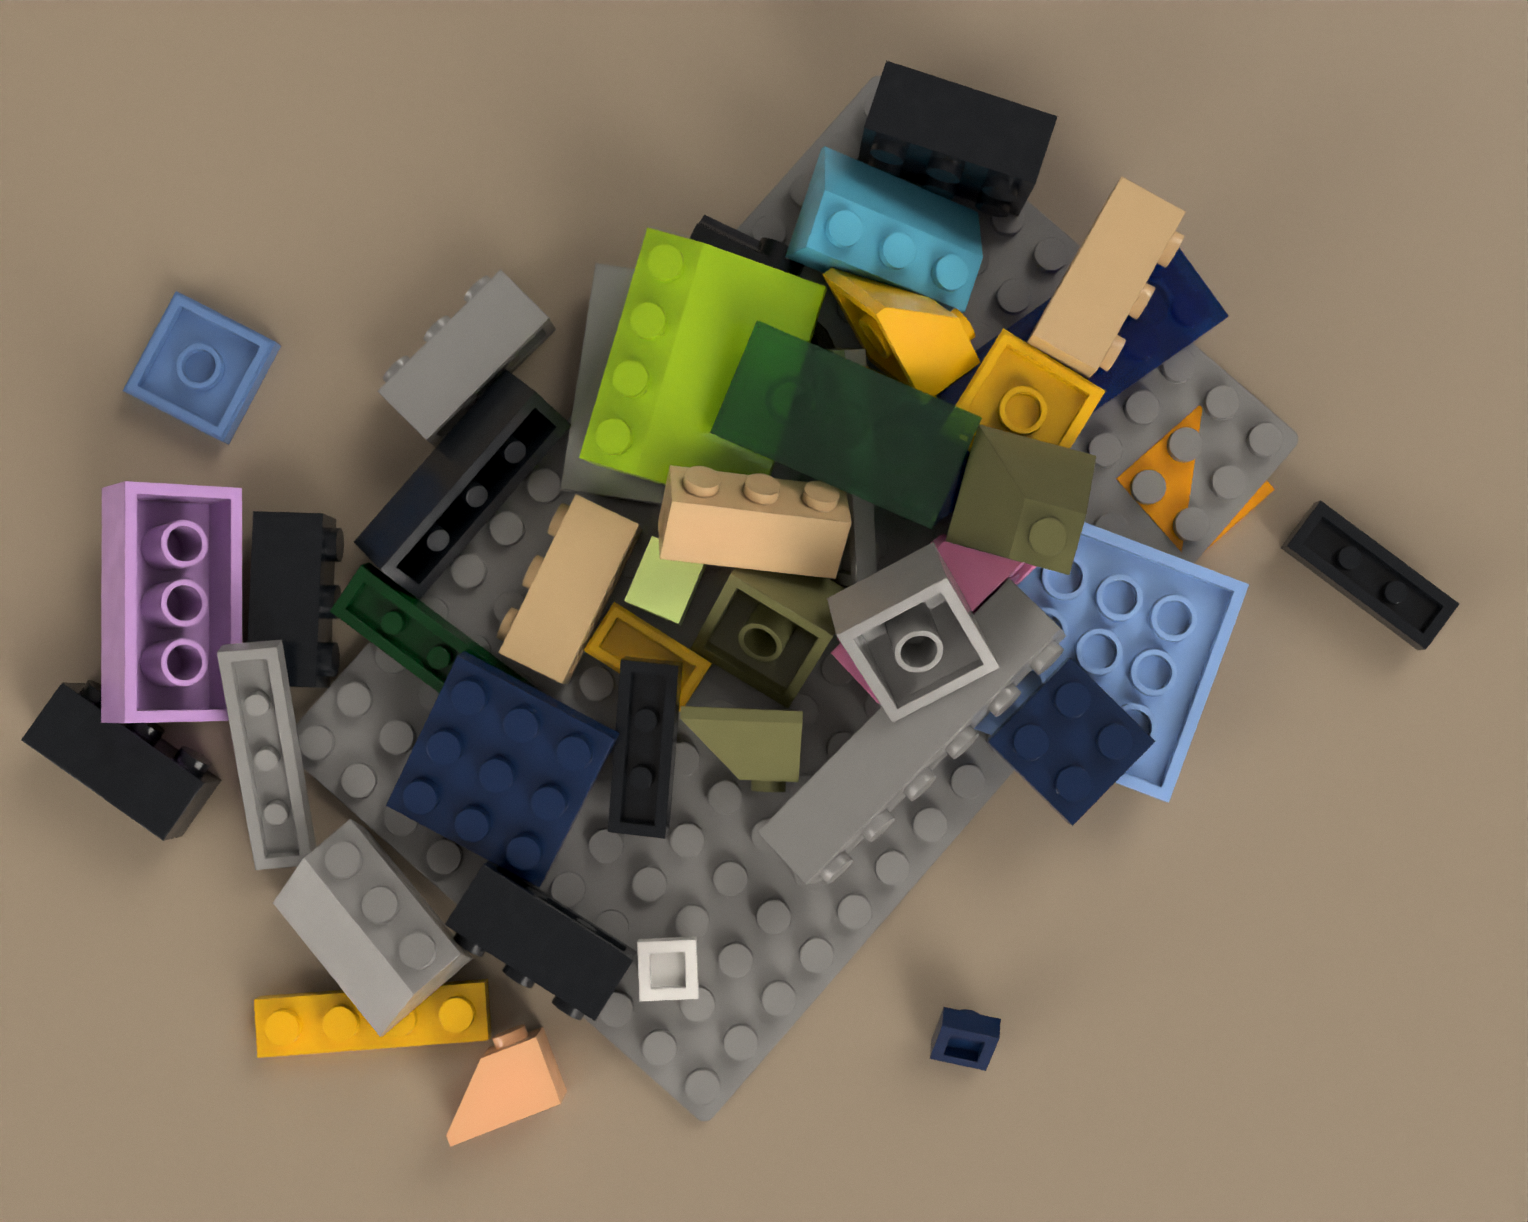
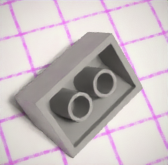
(369, 926)

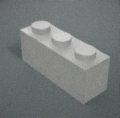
(465, 356)

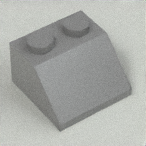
(911, 633)

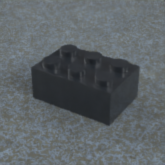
(955, 139)

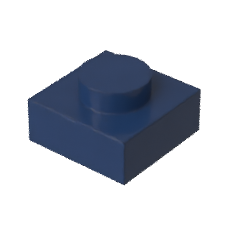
(965, 1038)

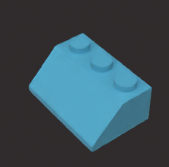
(887, 231)

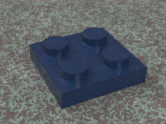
(1070, 741)

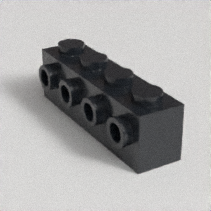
(462, 484)

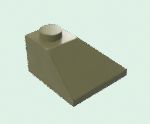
(1022, 499)
(751, 742)

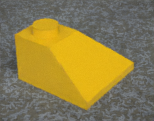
(905, 332)

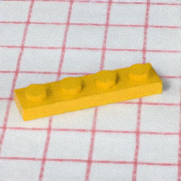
(334, 1024)

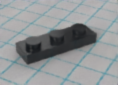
(1370, 575)
(645, 747)

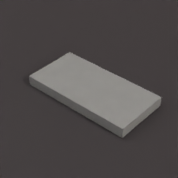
(604, 312)

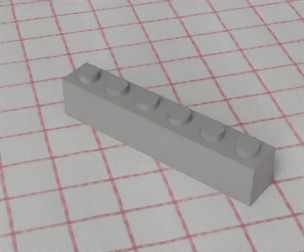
(889, 760)

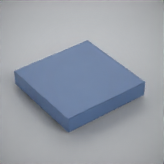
(202, 367)

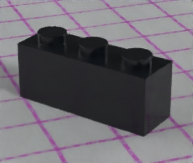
(296, 590)
(123, 761)
(540, 941)

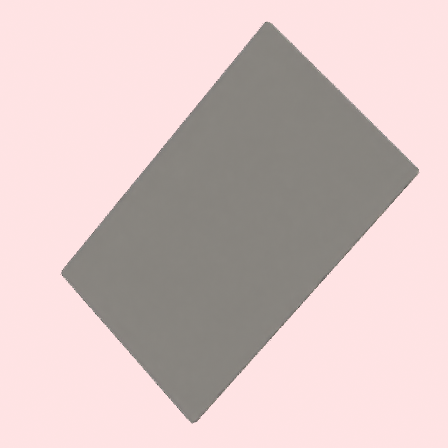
(759, 929)

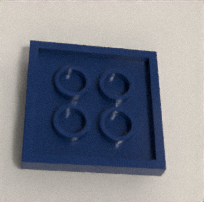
(501, 768)

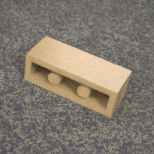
(1108, 279)
(753, 522)
(568, 588)

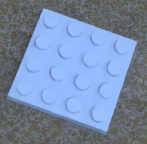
(1145, 634)

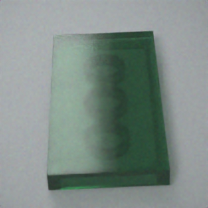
(845, 424)

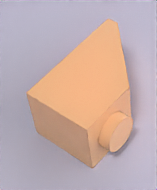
(509, 1084)

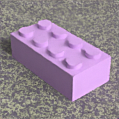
(168, 599)

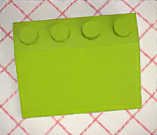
(679, 352)

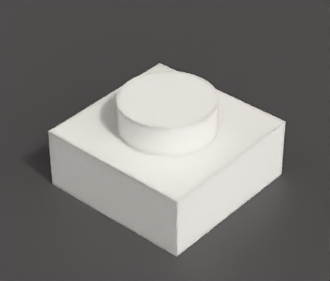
(668, 969)

